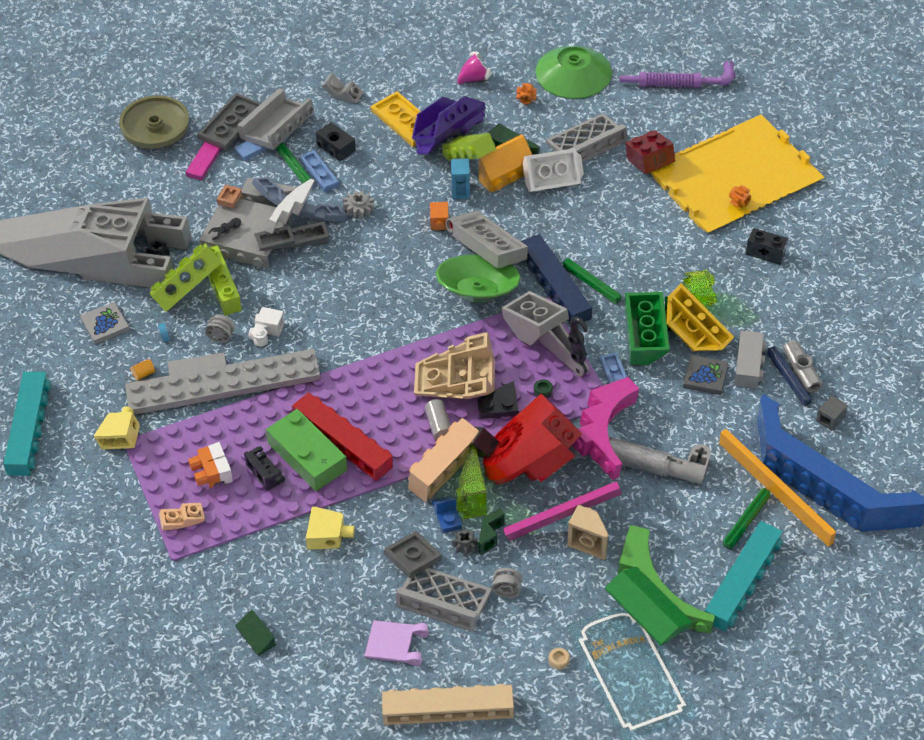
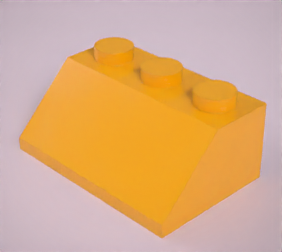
(503, 164)

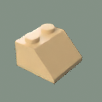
(587, 532)

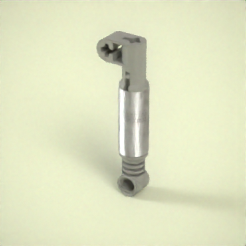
(661, 462)

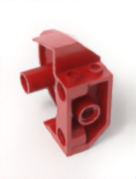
(532, 444)

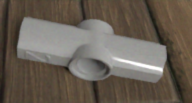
(802, 366)

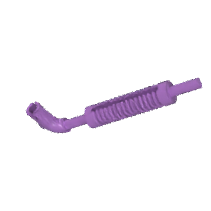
(685, 80)

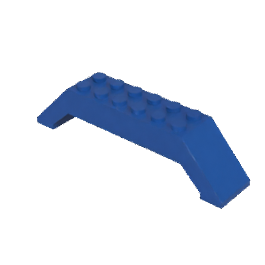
(831, 484)

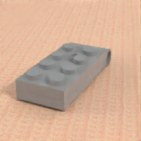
(487, 239)

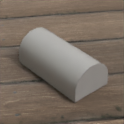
(437, 418)

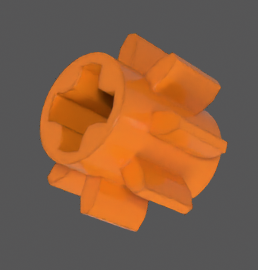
(526, 93)
(740, 196)

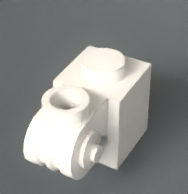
(266, 322)

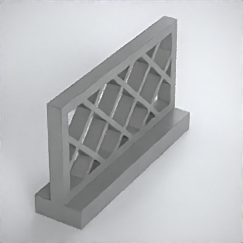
(590, 146)
(438, 607)

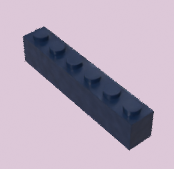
(556, 279)

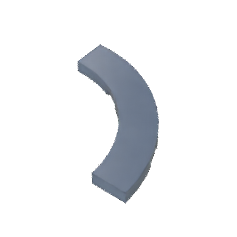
(319, 212)

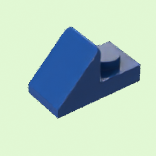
(447, 513)

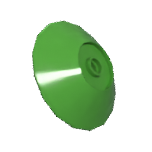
(573, 72)
(476, 278)

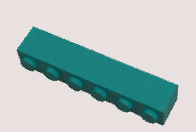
(27, 424)
(744, 574)

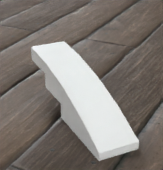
(291, 204)

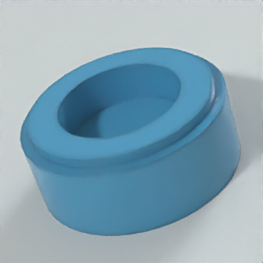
(164, 332)

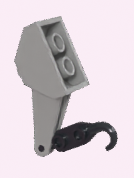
(542, 320)

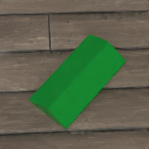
(648, 605)

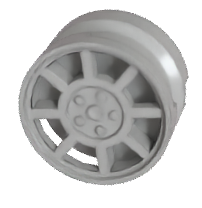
(220, 327)
(507, 584)

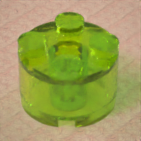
(700, 285)

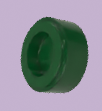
(543, 387)

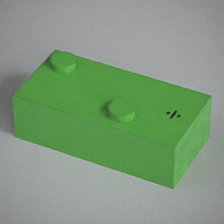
(306, 449)

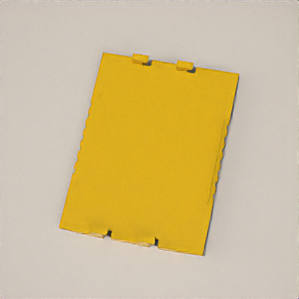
(741, 156)

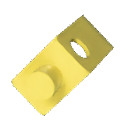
(118, 430)
(327, 529)

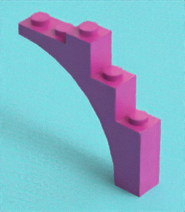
(603, 406)

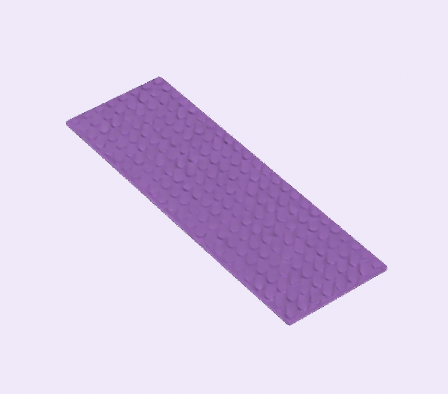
(371, 395)

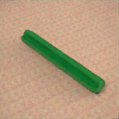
(292, 162)
(592, 281)
(746, 518)

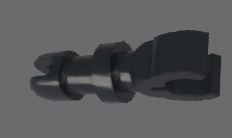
(225, 228)

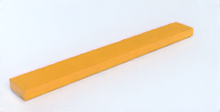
(777, 487)

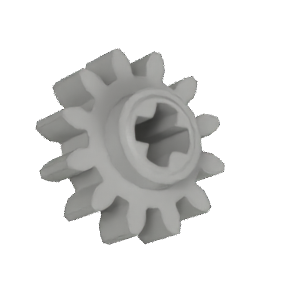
(358, 204)

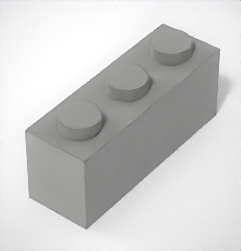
(750, 359)

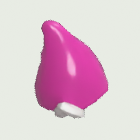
(473, 70)

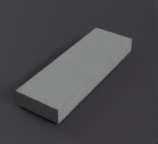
(196, 363)

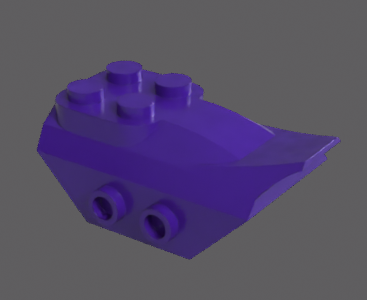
(445, 119)

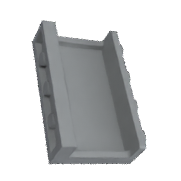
(274, 120)

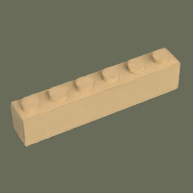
(447, 704)

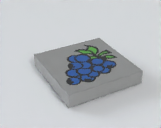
(104, 323)

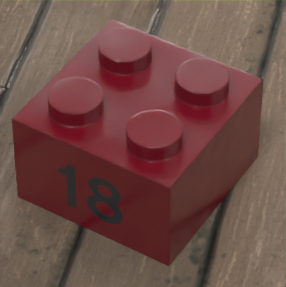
(650, 151)

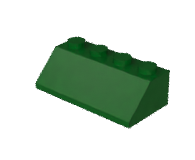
(646, 327)

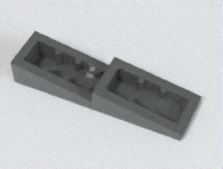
(296, 237)

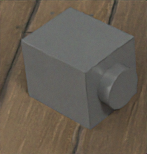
(831, 413)

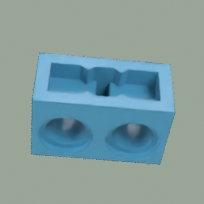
(460, 178)

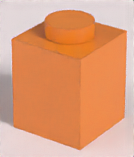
(438, 215)

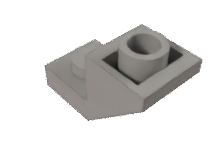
(335, 88)

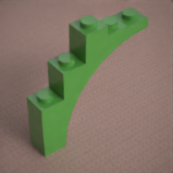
(637, 555)

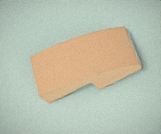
(186, 516)

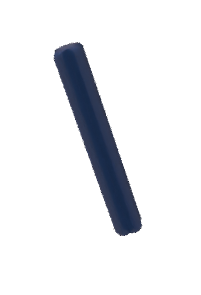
(789, 375)

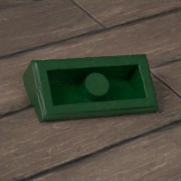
(255, 633)

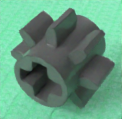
(465, 542)

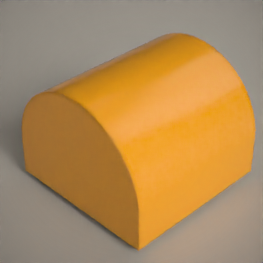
(142, 369)

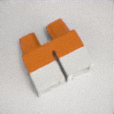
(214, 466)

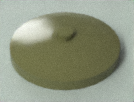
(154, 121)

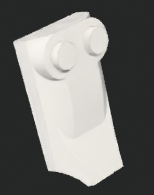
(552, 169)

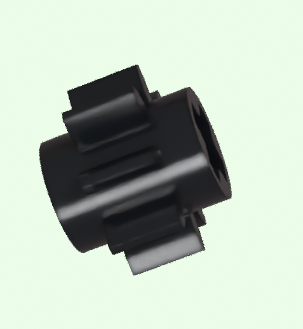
(158, 248)

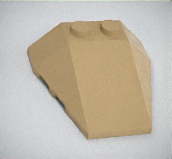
(458, 372)

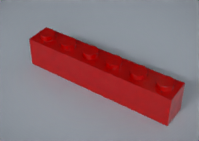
(351, 441)

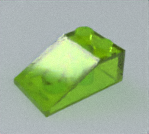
(471, 491)

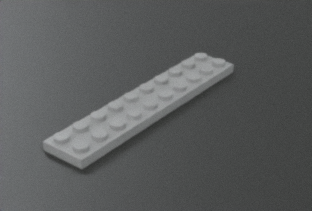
(222, 381)

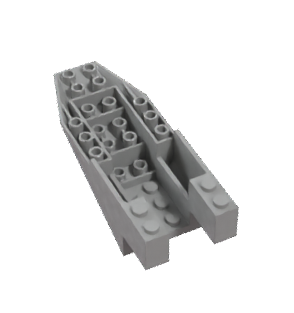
(96, 241)

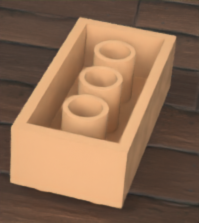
(442, 460)

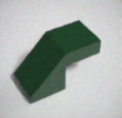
(488, 536)

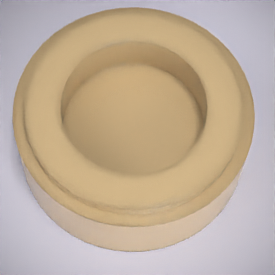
(559, 658)

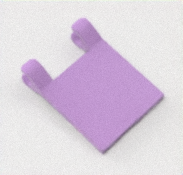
(393, 640)

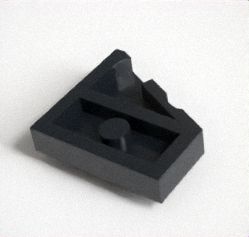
(499, 403)

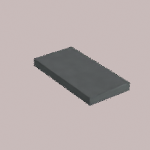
(223, 128)

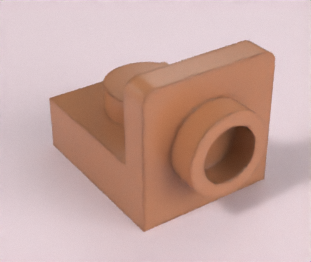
(229, 196)

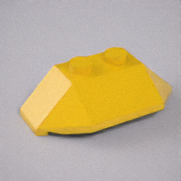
(694, 322)

